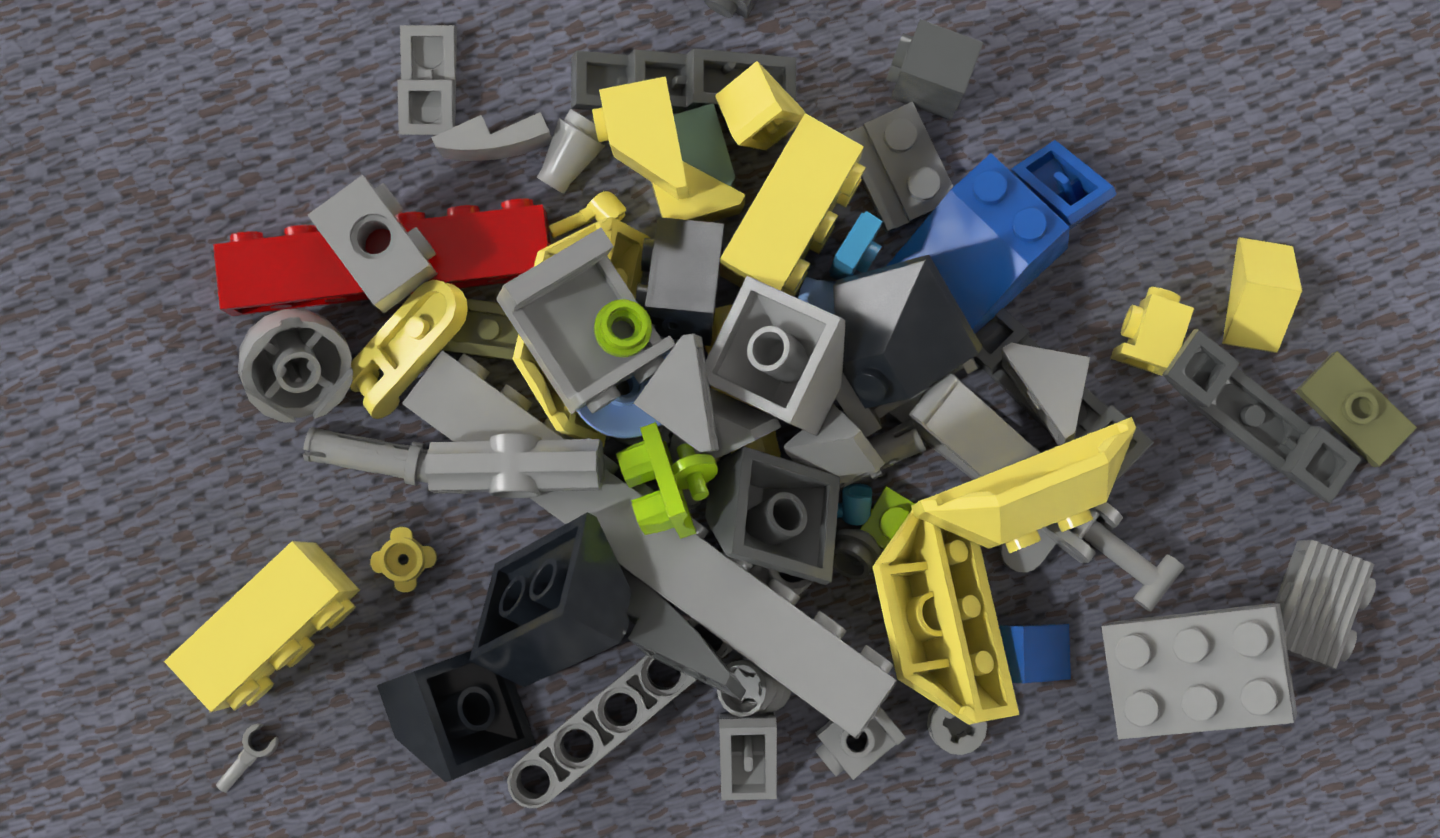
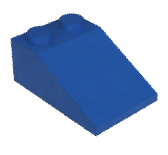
(988, 240)

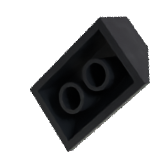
(553, 604)

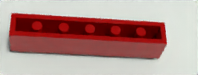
(306, 272)

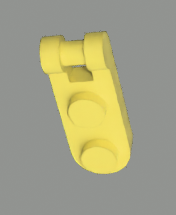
(407, 345)

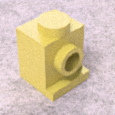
(1154, 331)

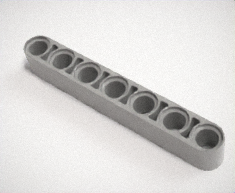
(604, 731)

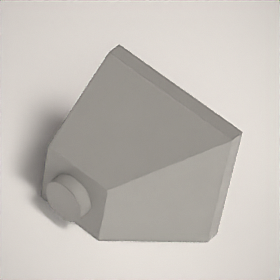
(779, 355)

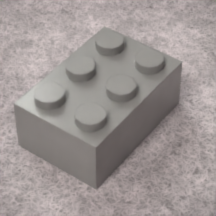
(1199, 671)

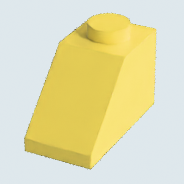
(643, 132)

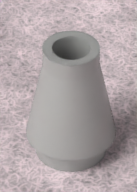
(570, 151)

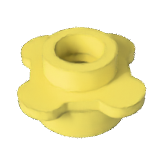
(387, 559)

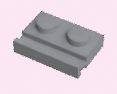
(901, 166)

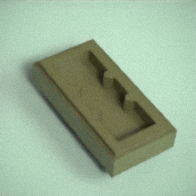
(1355, 409)

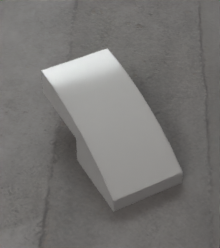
(427, 79)
(475, 143)

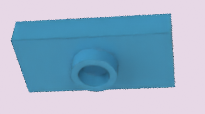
(858, 248)

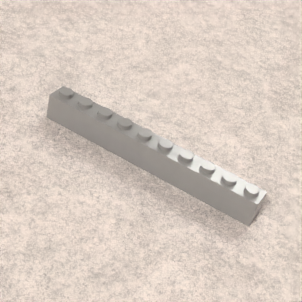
(686, 571)

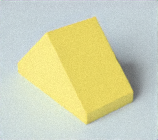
(758, 109)
(707, 200)
(1261, 295)

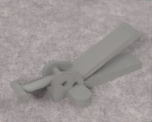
(981, 442)

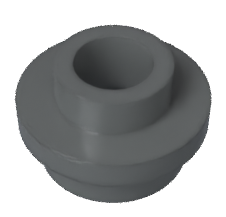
(855, 553)

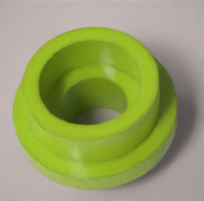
(628, 312)

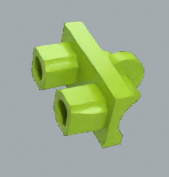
(653, 460)

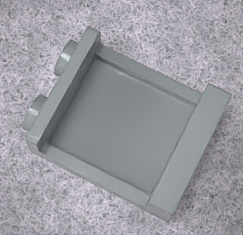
(556, 316)

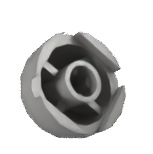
(294, 365)

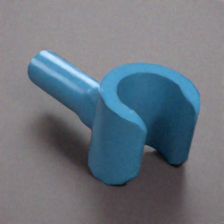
(855, 504)

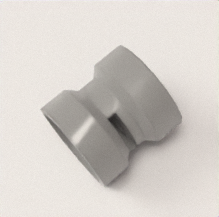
(773, 694)

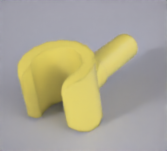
(600, 207)

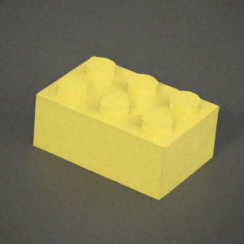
(794, 208)
(264, 627)

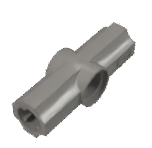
(515, 466)

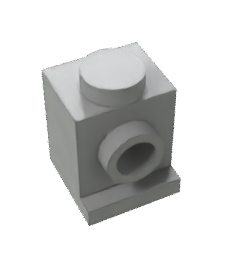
(881, 737)

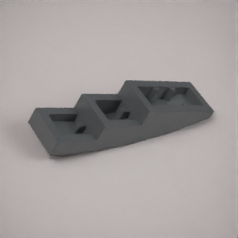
(690, 77)
(673, 641)

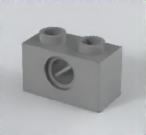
(347, 223)

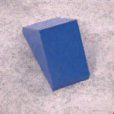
(1064, 183)
(1037, 652)

